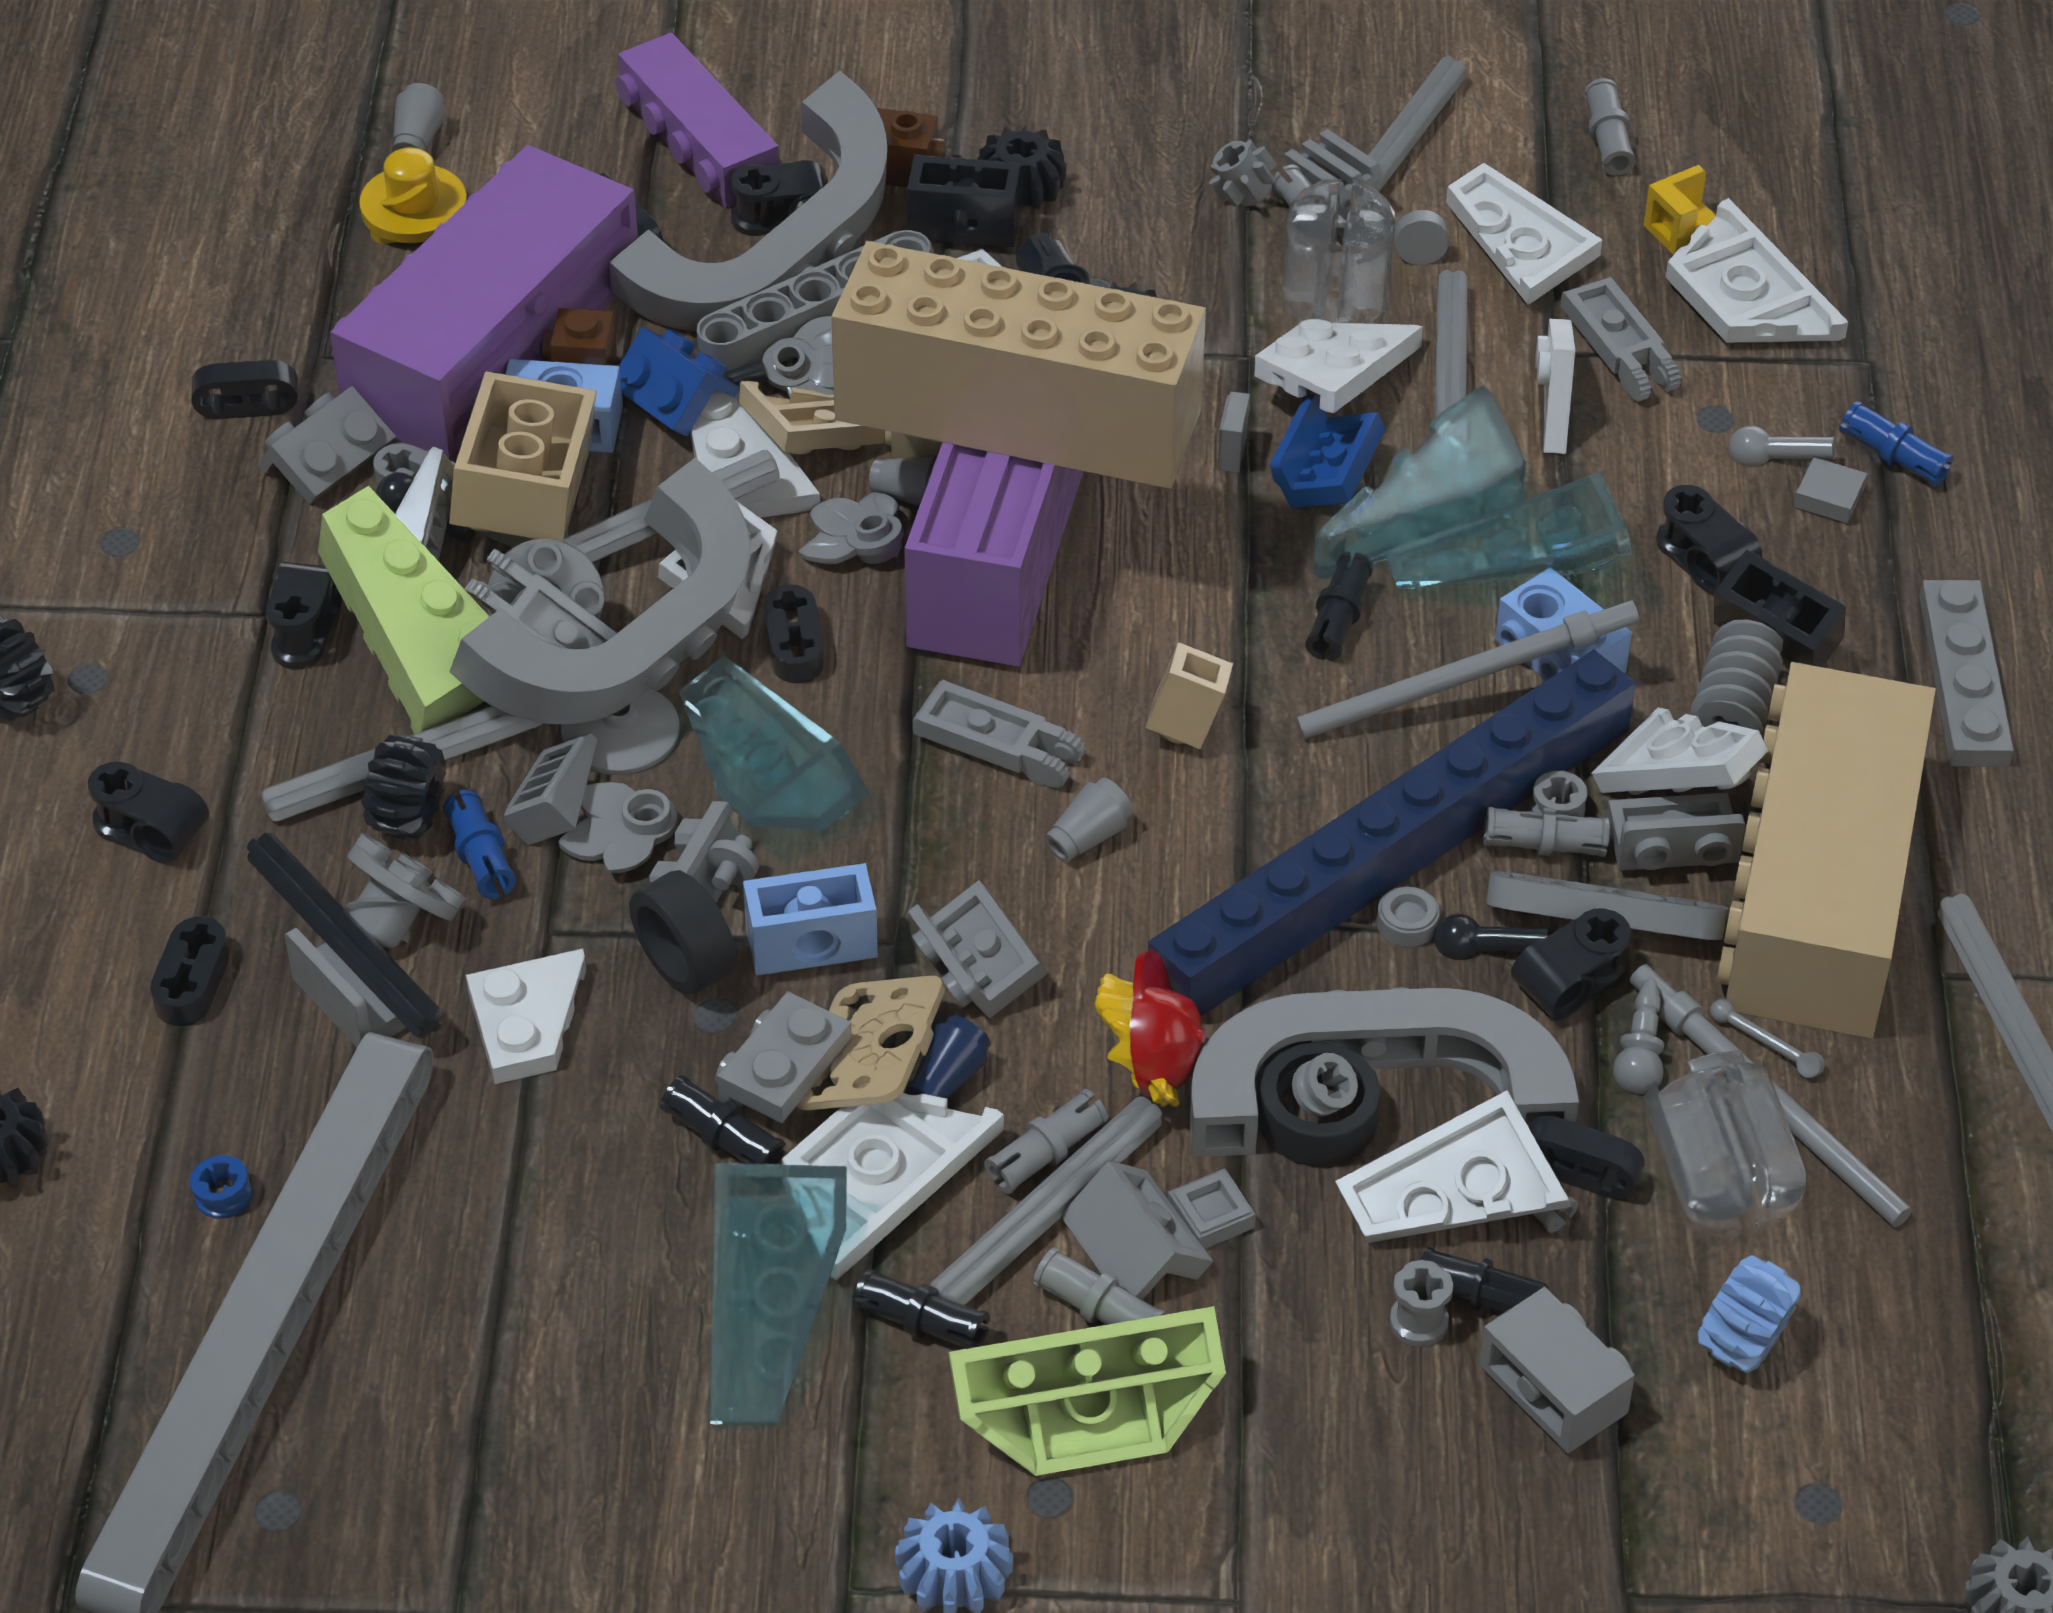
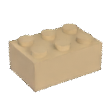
(522, 457)

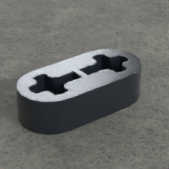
(244, 389)
(803, 632)
(201, 973)
(1588, 1157)

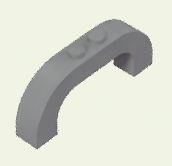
(826, 226)
(577, 686)
(1388, 1031)

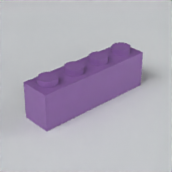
(692, 114)

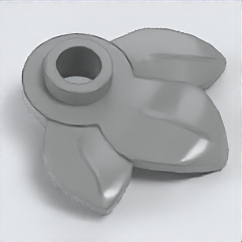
(815, 365)
(855, 529)
(620, 826)

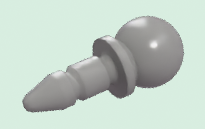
(1639, 1061)

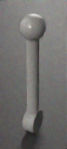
(1808, 1064)

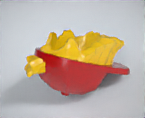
(1155, 1028)

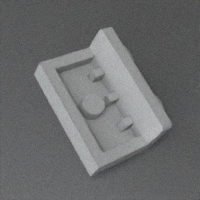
(328, 445)
(1675, 831)
(980, 949)
(782, 1057)

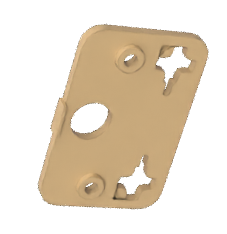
(864, 1069)

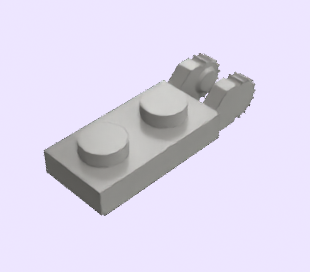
(1621, 337)
(542, 608)
(998, 733)

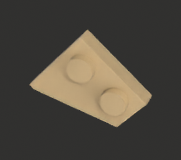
(804, 421)

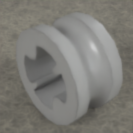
(1562, 785)
(1313, 1095)

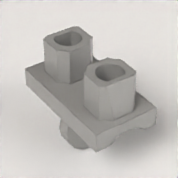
(712, 852)

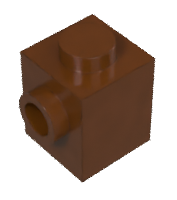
(909, 135)
(581, 338)

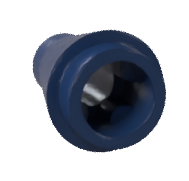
(951, 1059)

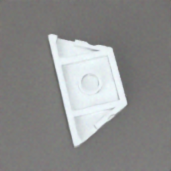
(1749, 285)
(1335, 358)
(893, 1160)

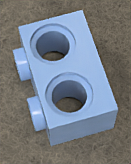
(1543, 605)

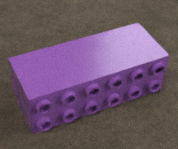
(483, 294)
(983, 552)

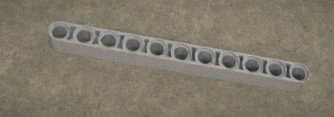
(254, 1331)

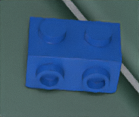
(670, 380)
(1324, 455)

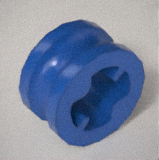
(231, 1200)

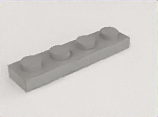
(1965, 673)

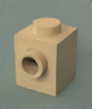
(1189, 696)

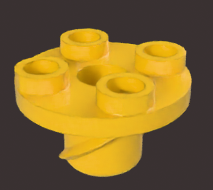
(410, 198)

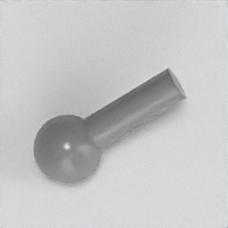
(1755, 447)

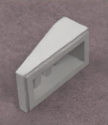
(429, 501)
(552, 791)

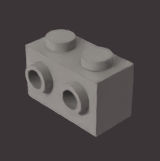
(1557, 1369)

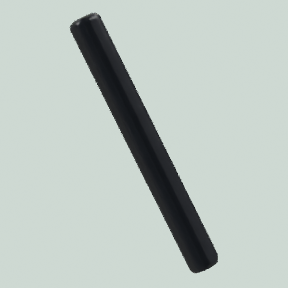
(345, 935)

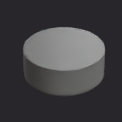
(1421, 237)
(1407, 916)

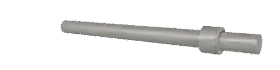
(1576, 631)
(1686, 1017)

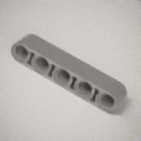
(749, 326)

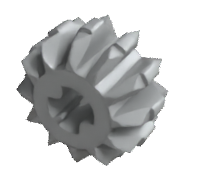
(2011, 1580)

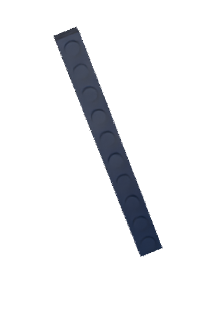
(1393, 832)

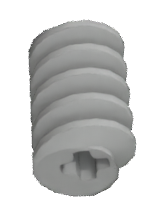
(1739, 675)

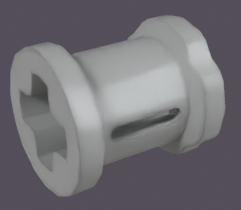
(1419, 1307)

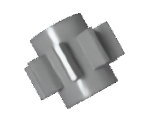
(1242, 173)

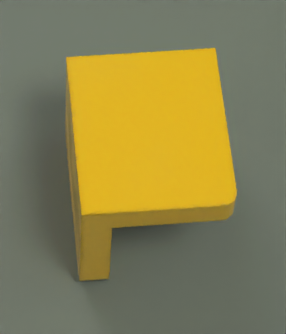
(1676, 208)

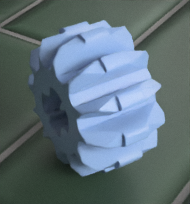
(1749, 1314)
(954, 1559)

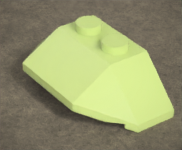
(1090, 1390)

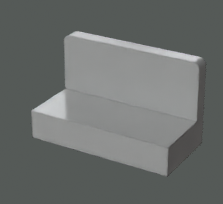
(338, 990)
(1133, 1230)

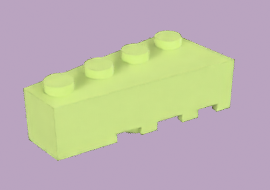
(404, 604)

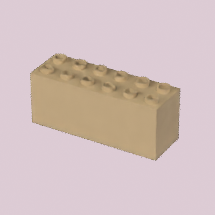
(1018, 363)
(1827, 850)

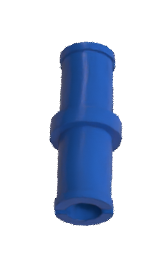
(1896, 443)
(479, 844)

